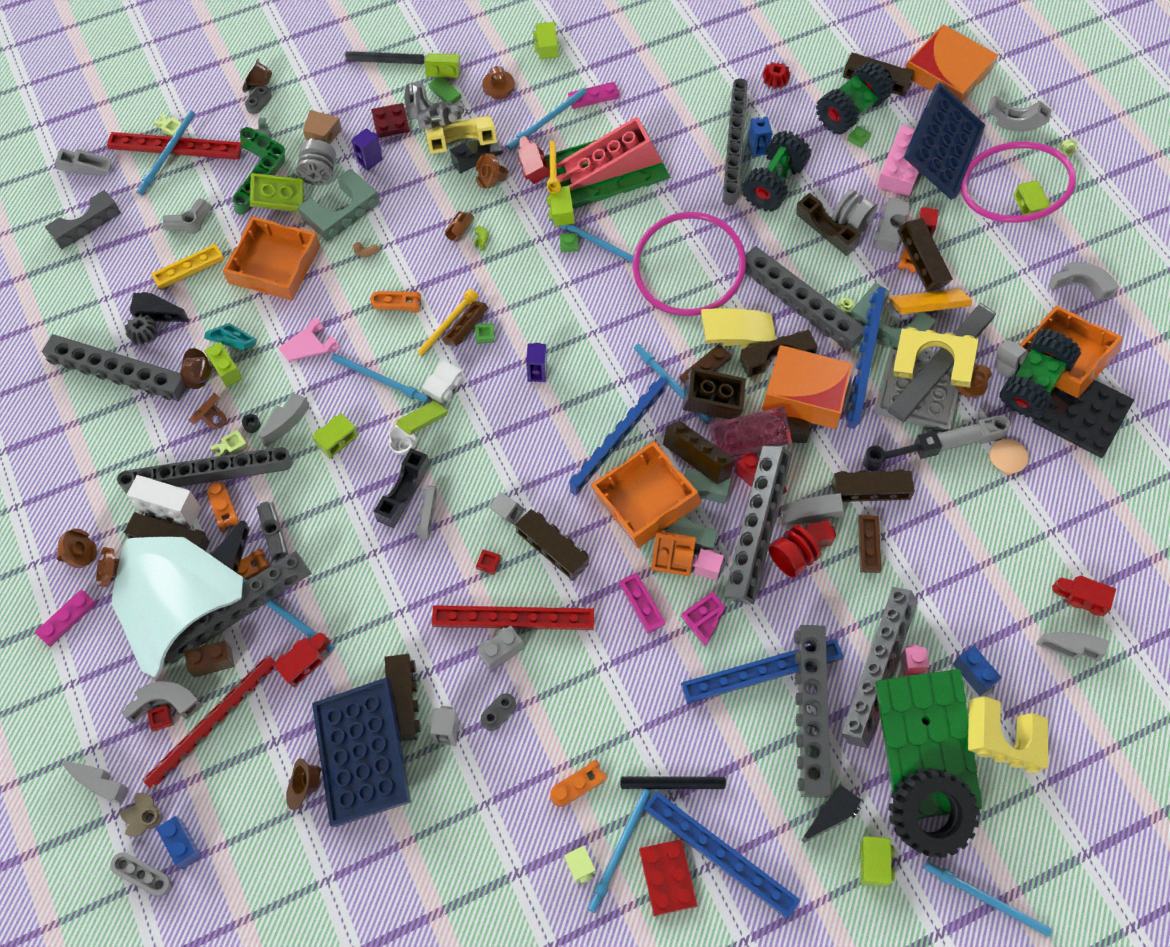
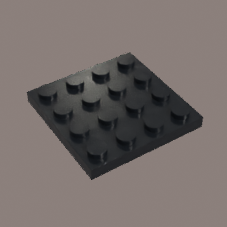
(1087, 420)

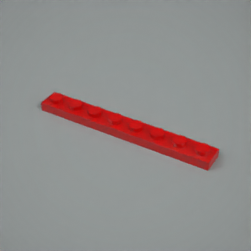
(184, 146)
(515, 616)
(203, 728)

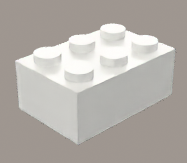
(163, 501)

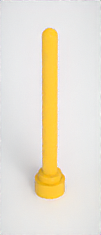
(553, 183)
(469, 297)

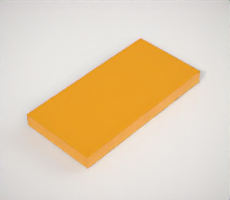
(930, 301)

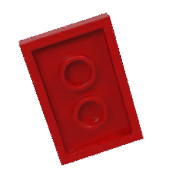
(667, 877)

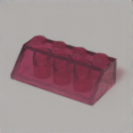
(752, 432)

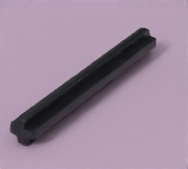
(384, 57)
(672, 782)

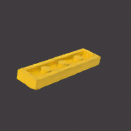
(187, 266)

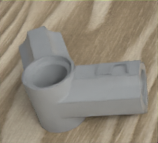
(188, 220)

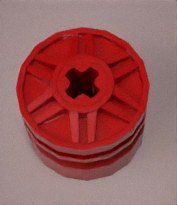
(794, 551)

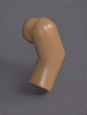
(363, 251)

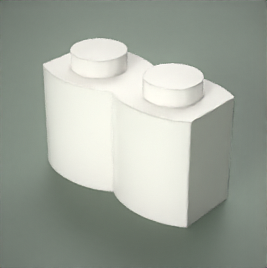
(442, 382)

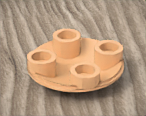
(1008, 456)

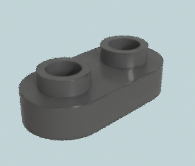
(258, 99)
(499, 711)

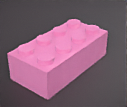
(898, 174)

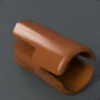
(458, 226)

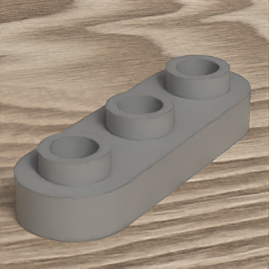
(427, 512)
(133, 870)

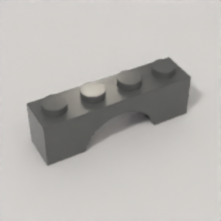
(101, 210)

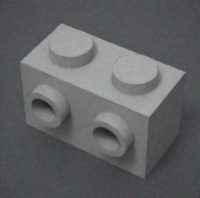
(500, 648)
(444, 726)

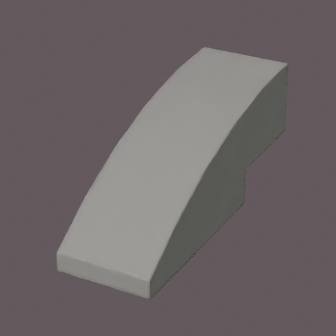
(82, 162)
(284, 419)
(812, 509)
(1074, 645)
(97, 781)

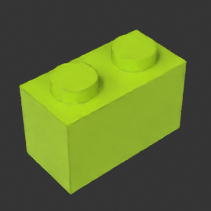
(546, 40)
(442, 65)
(1031, 198)
(561, 207)
(223, 364)
(335, 435)
(876, 861)

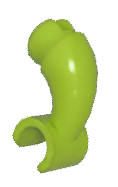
(483, 233)

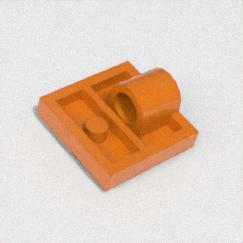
(673, 553)

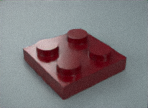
(390, 120)

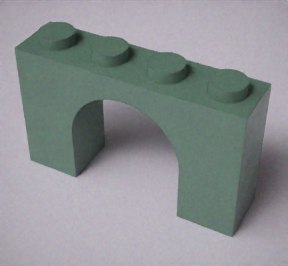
(330, 223)
(888, 335)
(707, 490)

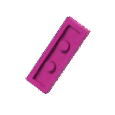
(596, 95)
(642, 603)
(65, 618)

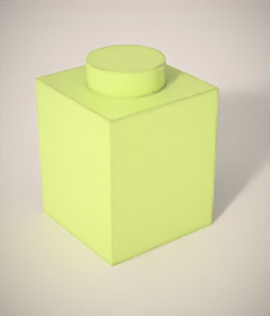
(580, 865)

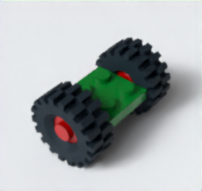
(843, 106)
(767, 186)
(1031, 386)

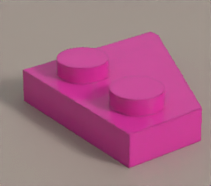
(704, 617)

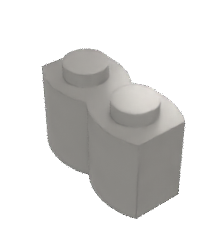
(1010, 358)

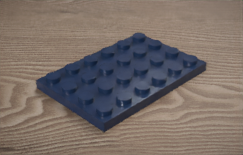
(944, 141)
(360, 753)

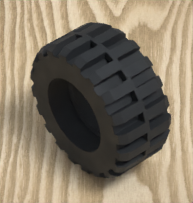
(960, 822)

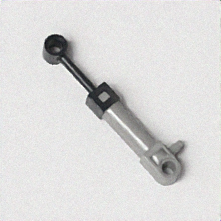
(932, 443)

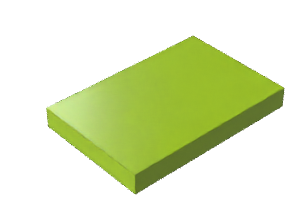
(276, 192)

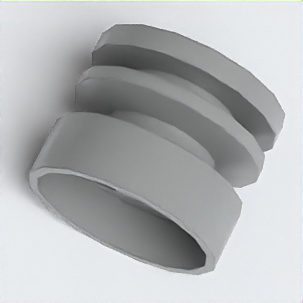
(316, 162)
(854, 212)

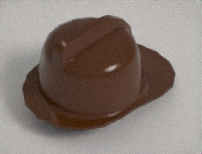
(258, 76)
(195, 369)
(304, 781)

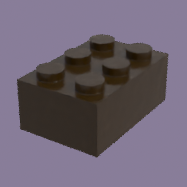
(714, 393)

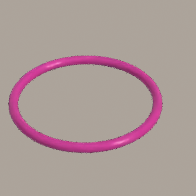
(680, 216)
(1021, 218)

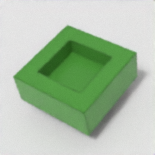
(859, 136)
(569, 242)
(484, 333)

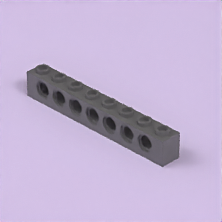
(803, 299)
(114, 367)
(758, 525)
(254, 595)
(816, 637)
(879, 666)

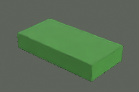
(444, 90)

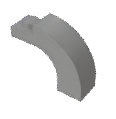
(1019, 119)
(1087, 275)
(161, 694)

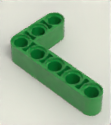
(267, 157)

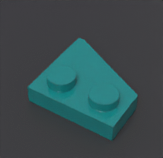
(231, 336)

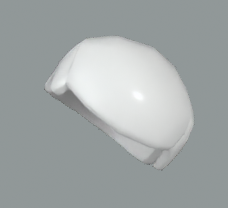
(401, 442)

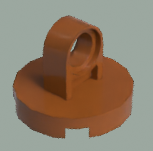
(498, 83)
(489, 171)
(978, 383)
(207, 412)
(76, 548)
(106, 567)

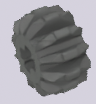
(141, 329)

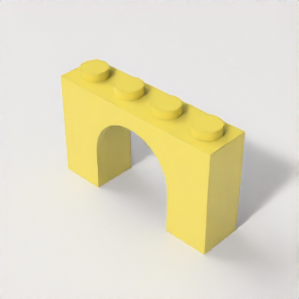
(477, 128)
(914, 342)
(988, 740)

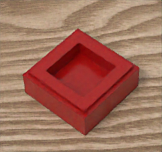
(488, 562)
(160, 718)

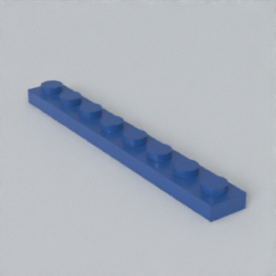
(864, 362)
(613, 440)
(751, 674)
(722, 855)

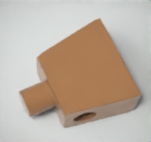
(321, 127)

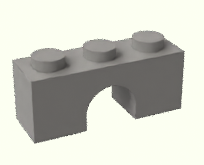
(894, 214)

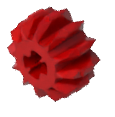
(776, 75)

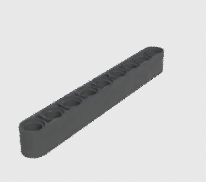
(735, 142)
(938, 366)
(214, 467)

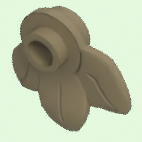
(138, 815)

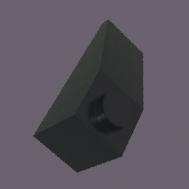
(467, 154)
(156, 308)
(232, 547)
(836, 811)

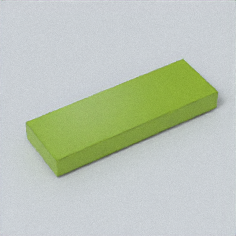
(422, 417)

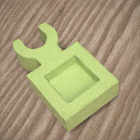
(169, 126)
(231, 443)

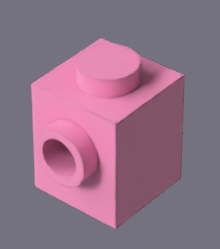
(708, 563)
(914, 660)

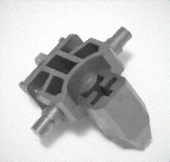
(427, 113)

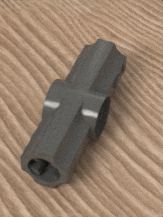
(270, 521)

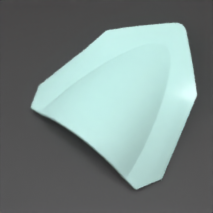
(163, 590)

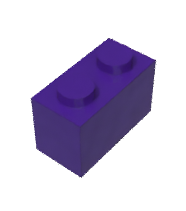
(367, 149)
(536, 362)

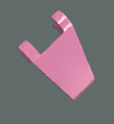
(306, 343)

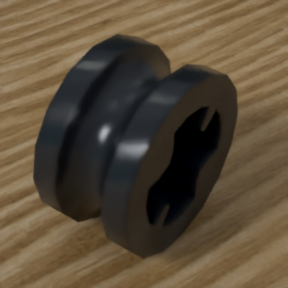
(251, 417)

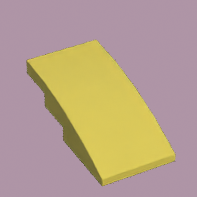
(737, 327)

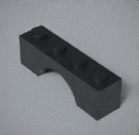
(412, 472)

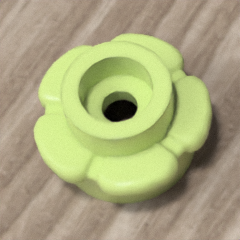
(1068, 147)
(847, 309)

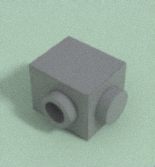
(506, 508)

